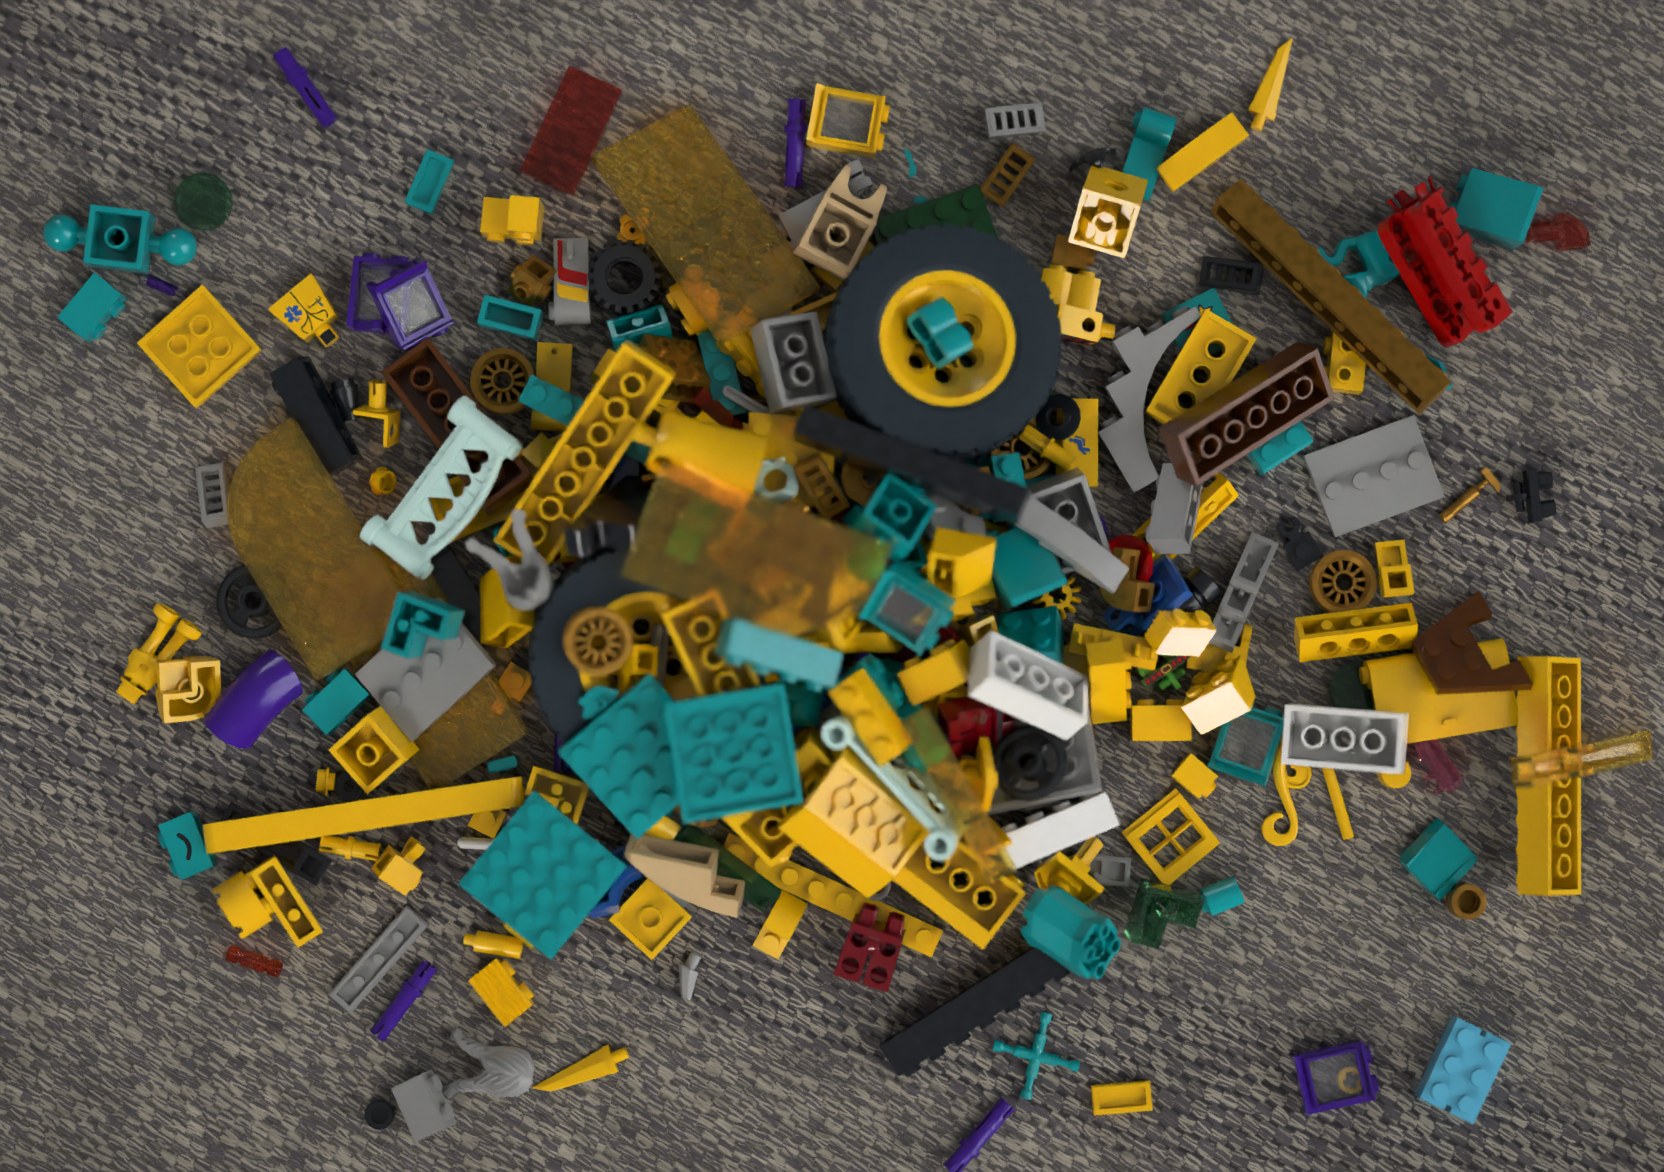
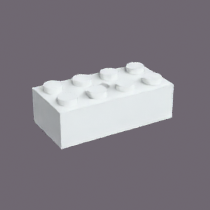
(1028, 685)
(1315, 738)
(1060, 828)

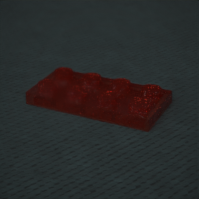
(571, 131)

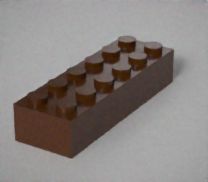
(429, 392)
(1246, 413)

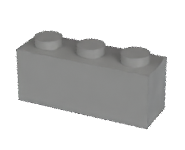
(1173, 513)

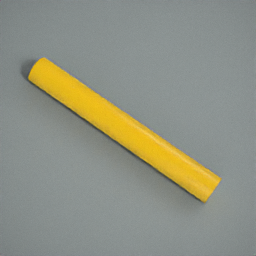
(1338, 803)

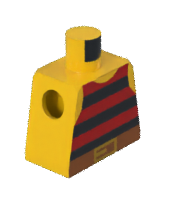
(1072, 330)

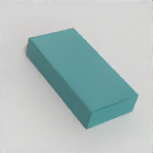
(429, 182)

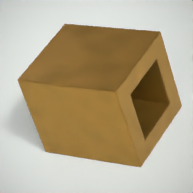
(1071, 255)

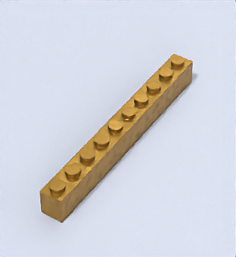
(1330, 296)

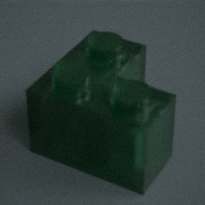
(1157, 905)

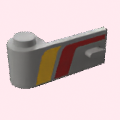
(571, 282)

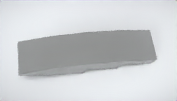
(1072, 545)
(1242, 591)

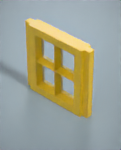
(1154, 817)

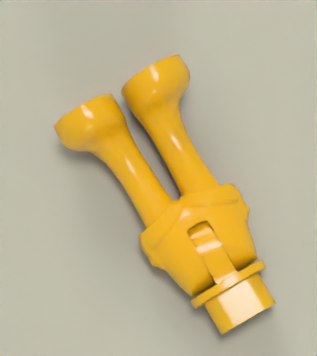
(142, 667)

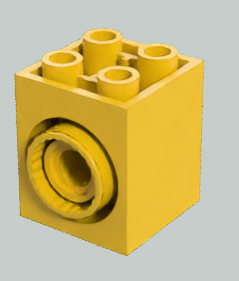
(1108, 211)

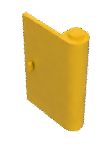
(1402, 686)

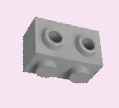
(424, 1105)

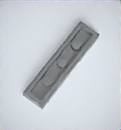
(378, 959)

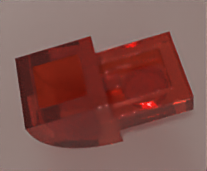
(1565, 231)

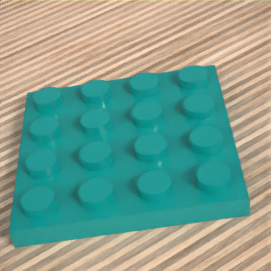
(733, 752)
(629, 757)
(542, 875)

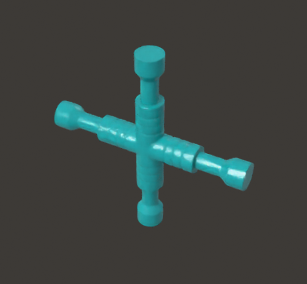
(1036, 1055)

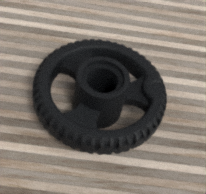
(237, 620)
(1047, 780)

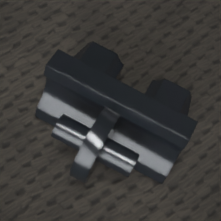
(1533, 482)

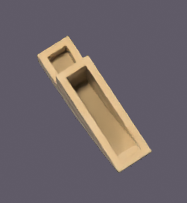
(686, 872)

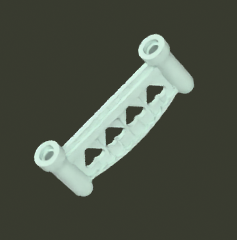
(397, 534)
(942, 827)

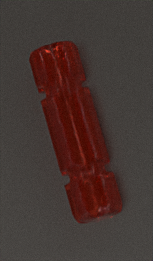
(717, 410)
(254, 961)

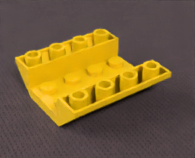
(856, 824)

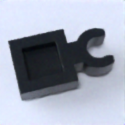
(1300, 548)

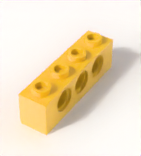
(1355, 632)

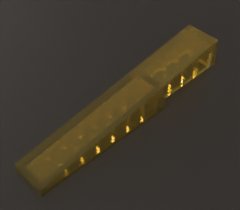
(1581, 759)
(959, 795)

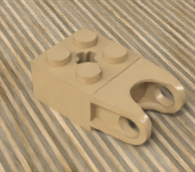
(848, 219)

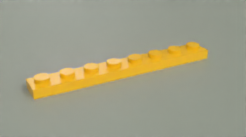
(832, 894)

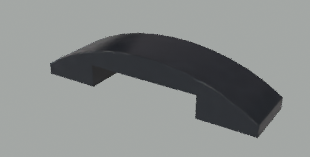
(294, 855)

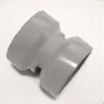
(858, 182)

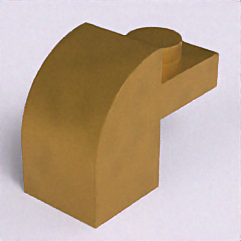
(1131, 593)

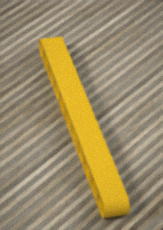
(364, 815)

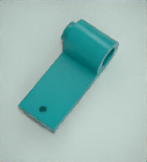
(1149, 146)

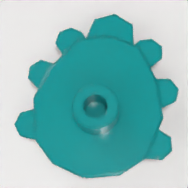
(597, 700)

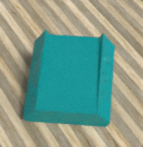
(1437, 859)

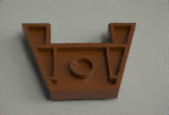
(1455, 659)

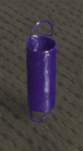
(161, 285)

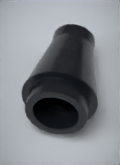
(346, 397)

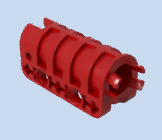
(1441, 266)

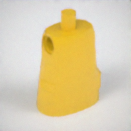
(704, 448)

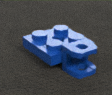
(1171, 596)

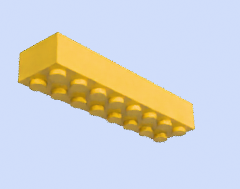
(589, 449)
(1550, 812)

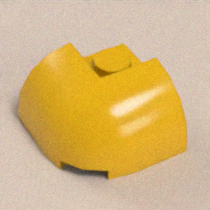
(187, 687)

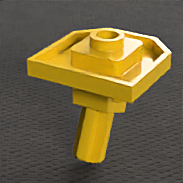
(982, 772)
(1072, 872)

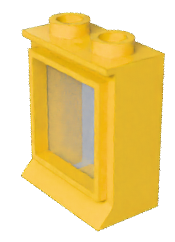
(847, 121)

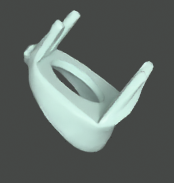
(781, 495)

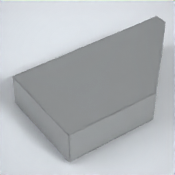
(1111, 870)

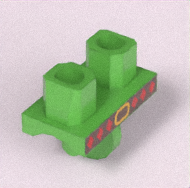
(1164, 669)

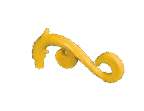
(1283, 783)

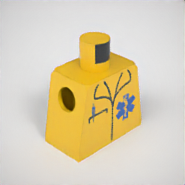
(307, 312)

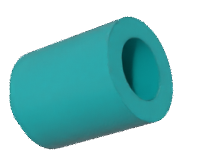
(1221, 896)

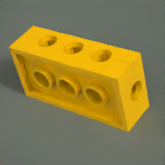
(1194, 355)

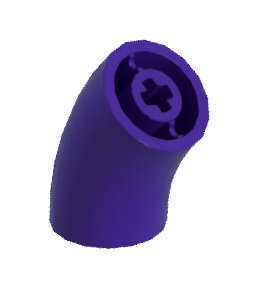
(253, 700)

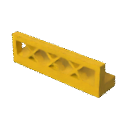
(1212, 502)

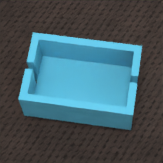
(1462, 1069)

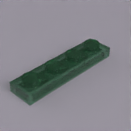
(757, 889)

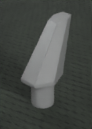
(688, 975)

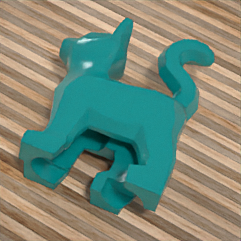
(1376, 261)

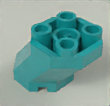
(1070, 932)

